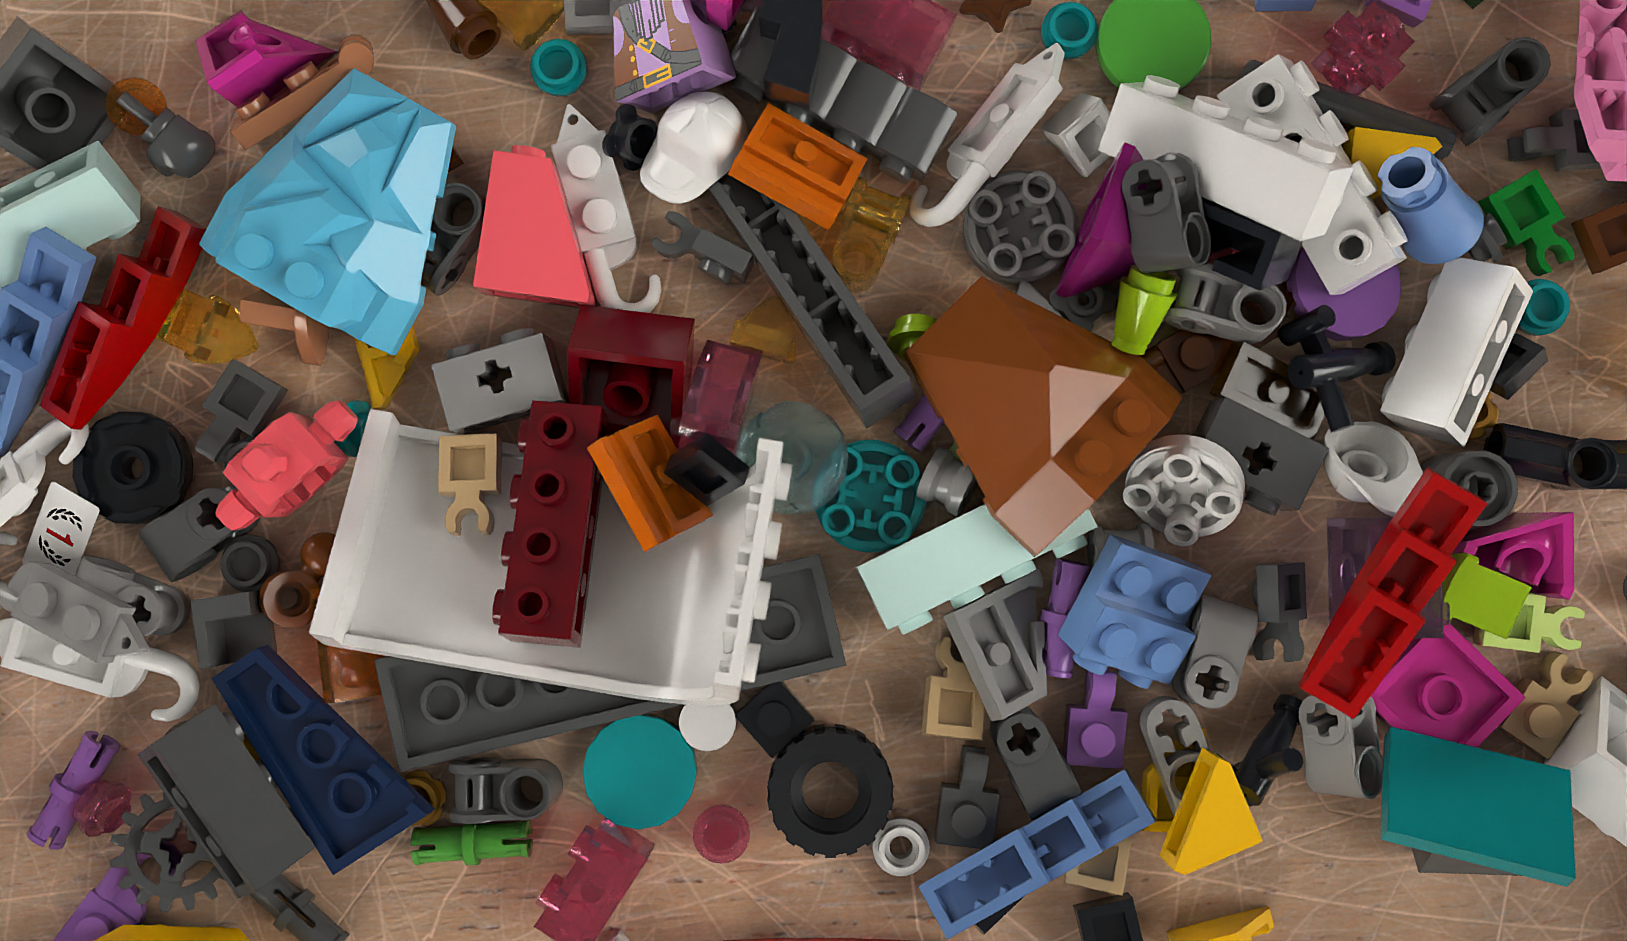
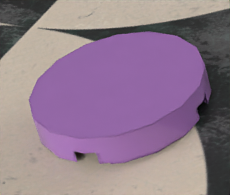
(1356, 311)

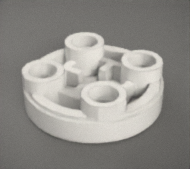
(1185, 487)

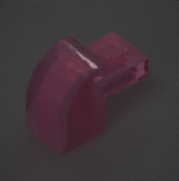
(719, 395)

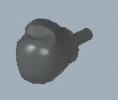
(174, 142)

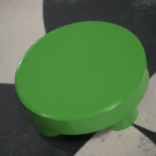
(1153, 39)

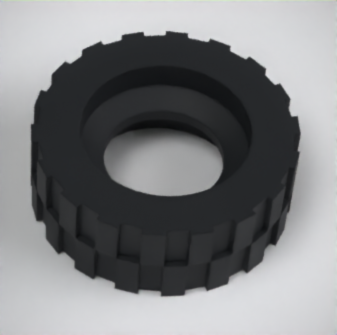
(836, 834)

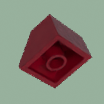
(631, 365)

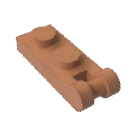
(305, 88)

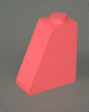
(529, 235)

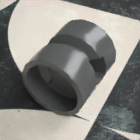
(1483, 475)

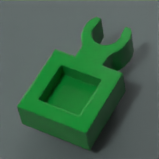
(1525, 216)

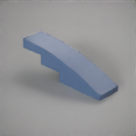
(35, 322)
(1036, 853)

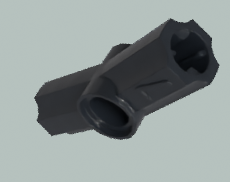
(1550, 457)

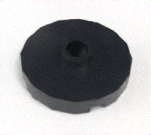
(105, 467)

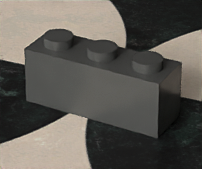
(227, 800)

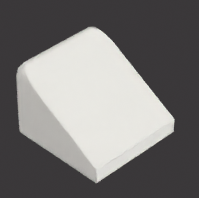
(1079, 131)

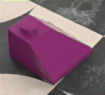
(1104, 237)

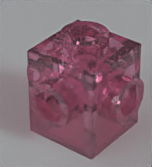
(1363, 50)

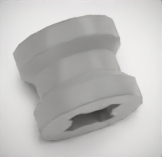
(947, 482)

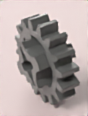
(151, 844)

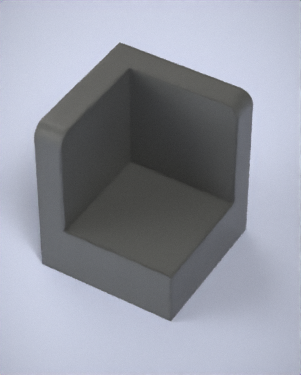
(230, 628)

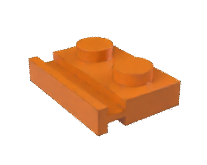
(797, 166)
(634, 471)

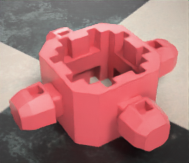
(285, 465)

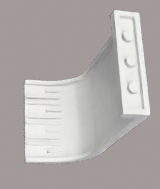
(654, 621)

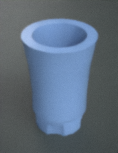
(1429, 206)

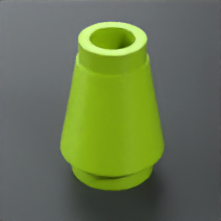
(1141, 308)

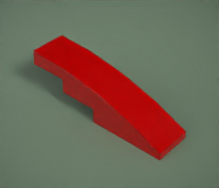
(113, 336)
(1389, 593)

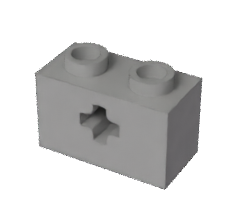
(465, 378)

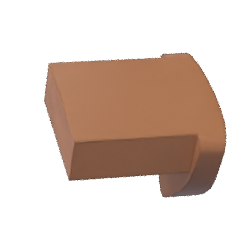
(270, 311)

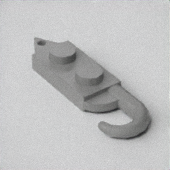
(71, 610)

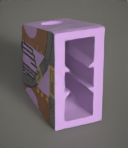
(666, 52)

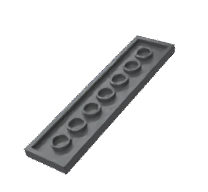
(459, 712)

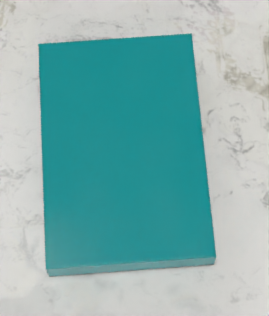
(1478, 806)

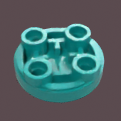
(876, 500)

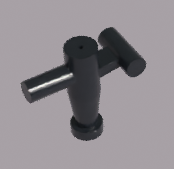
(1327, 367)
(1270, 752)

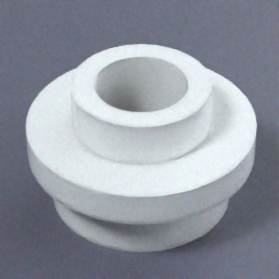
(905, 863)

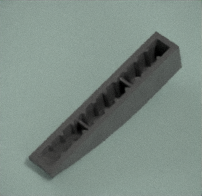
(816, 300)

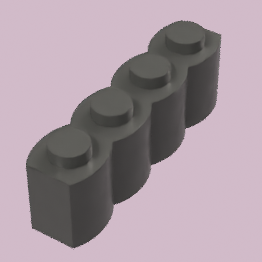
(854, 105)

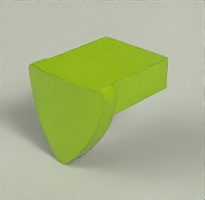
(1483, 596)

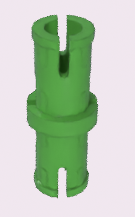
(471, 842)

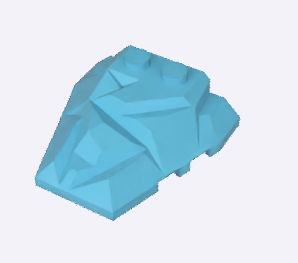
(342, 212)

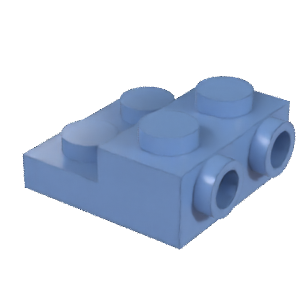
(1134, 613)

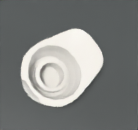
(693, 147)
(1372, 465)

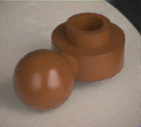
(314, 560)

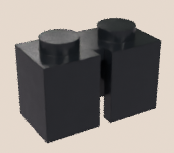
(1264, 253)

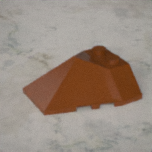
(1036, 407)

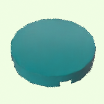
(639, 771)

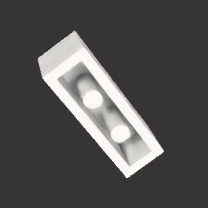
(1456, 349)

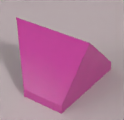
(250, 57)
(1528, 548)

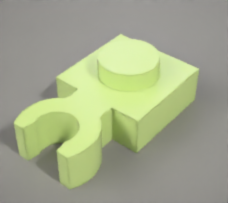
(1532, 625)

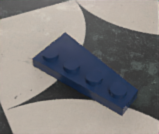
(322, 766)

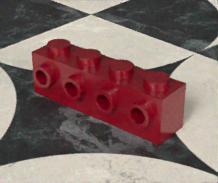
(553, 526)

